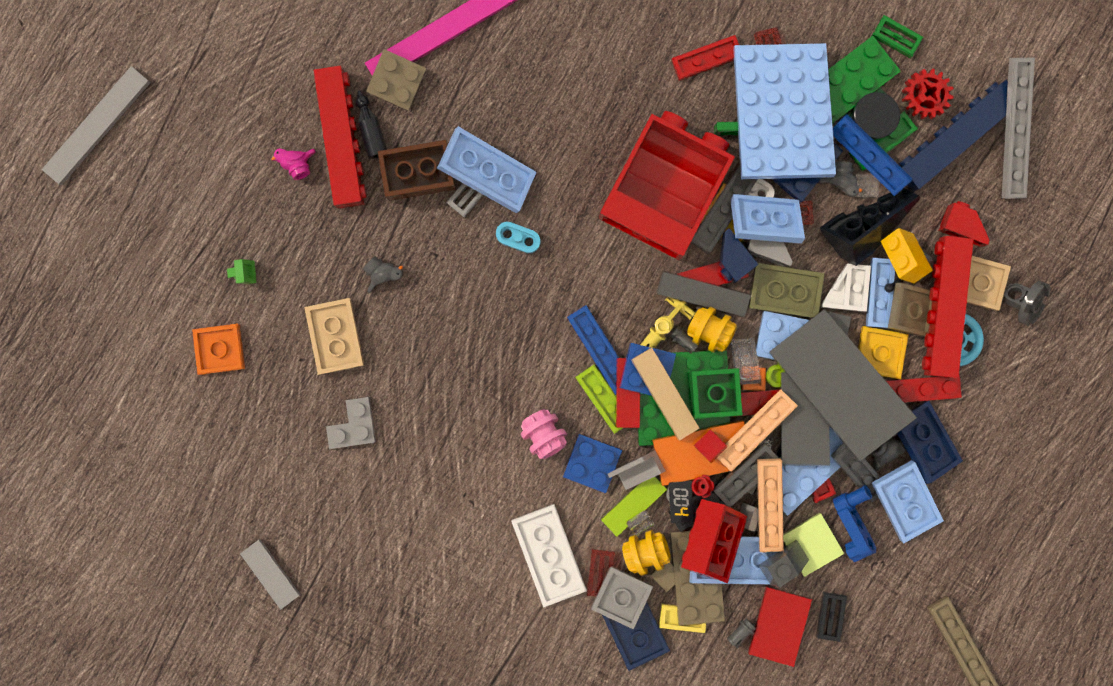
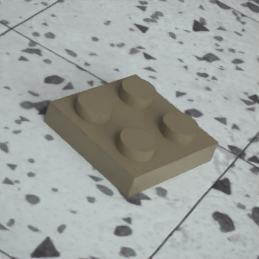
(396, 79)
(910, 309)

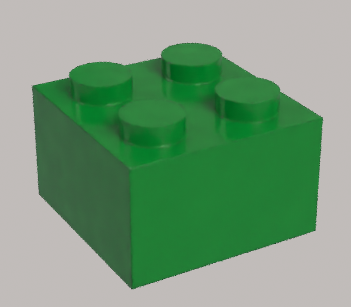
(715, 393)

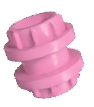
(543, 433)

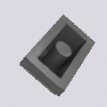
(784, 565)

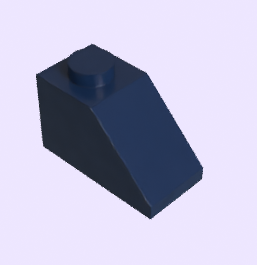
(734, 258)

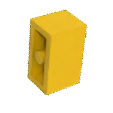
(906, 255)

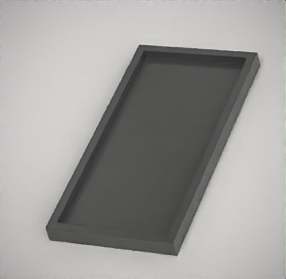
(842, 385)

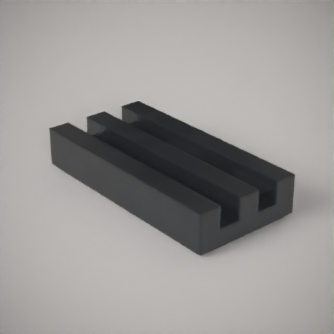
(822, 615)

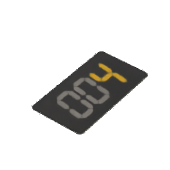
(681, 502)

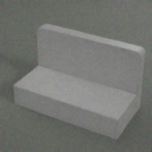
(639, 470)

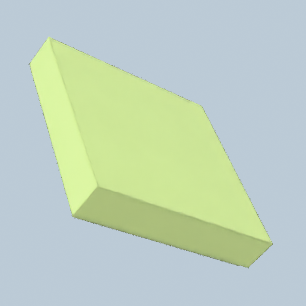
(816, 542)

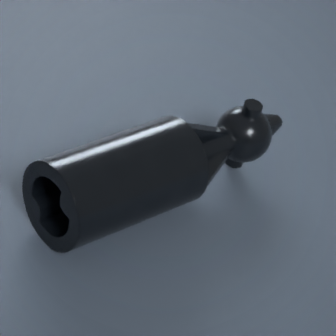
(369, 128)

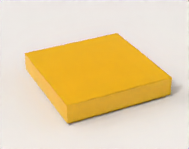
(884, 350)

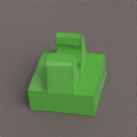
(243, 271)

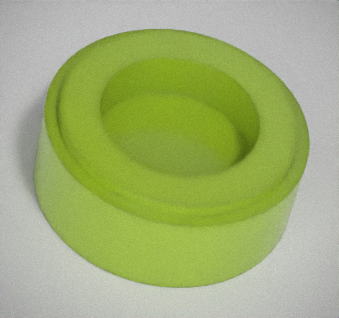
(773, 375)

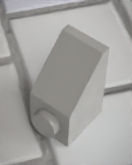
(770, 251)

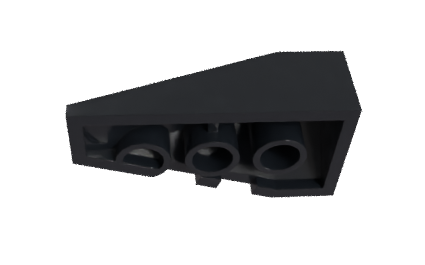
(861, 232)

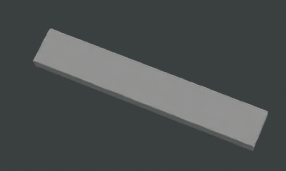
(96, 126)
(1018, 127)

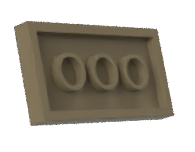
(694, 601)

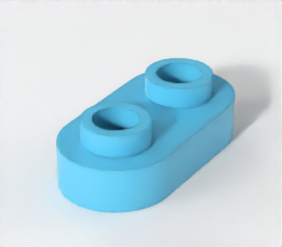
(518, 237)

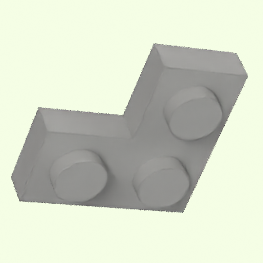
(358, 430)

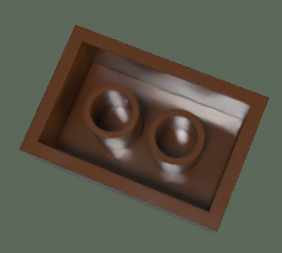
(414, 171)

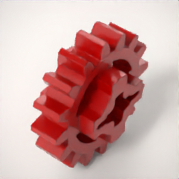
(933, 102)

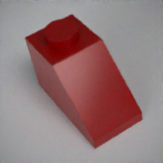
(964, 223)

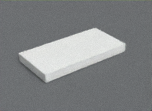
(549, 555)

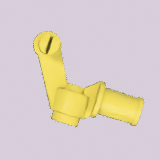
(665, 323)

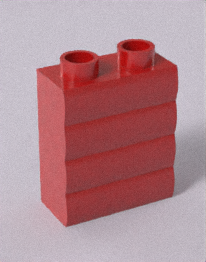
(667, 184)

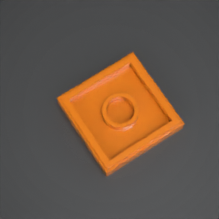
(218, 349)

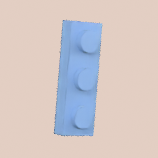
(879, 300)

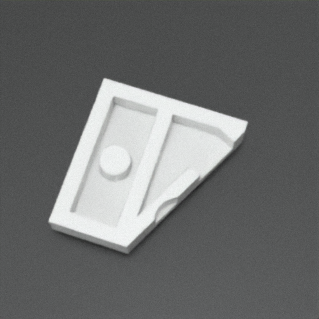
(849, 289)

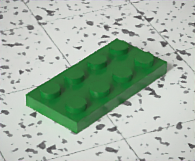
(858, 75)

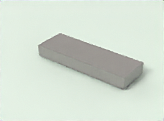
(270, 574)

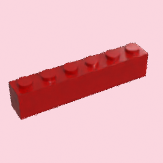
(339, 138)
(948, 306)

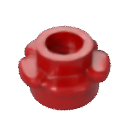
(697, 486)

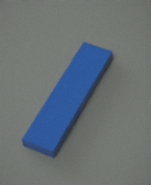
(871, 155)
(595, 343)

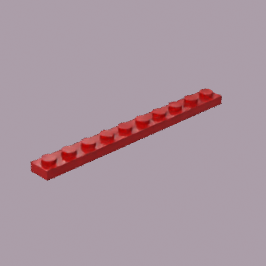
(907, 389)

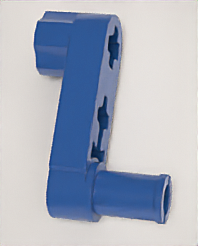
(862, 543)

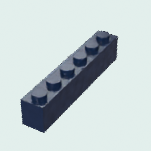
(958, 137)

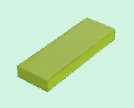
(600, 395)
(632, 504)

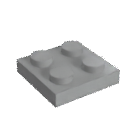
(622, 597)

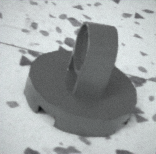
(1030, 303)

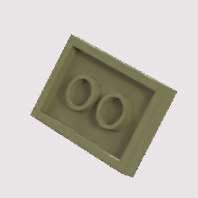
(786, 290)

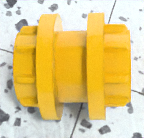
(711, 329)
(646, 552)

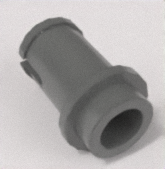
(683, 339)
(744, 630)

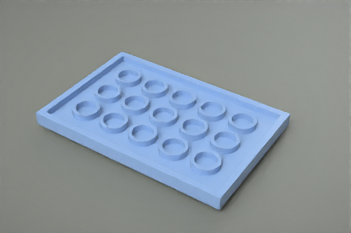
(784, 111)

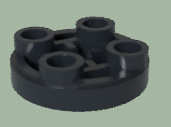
(877, 115)

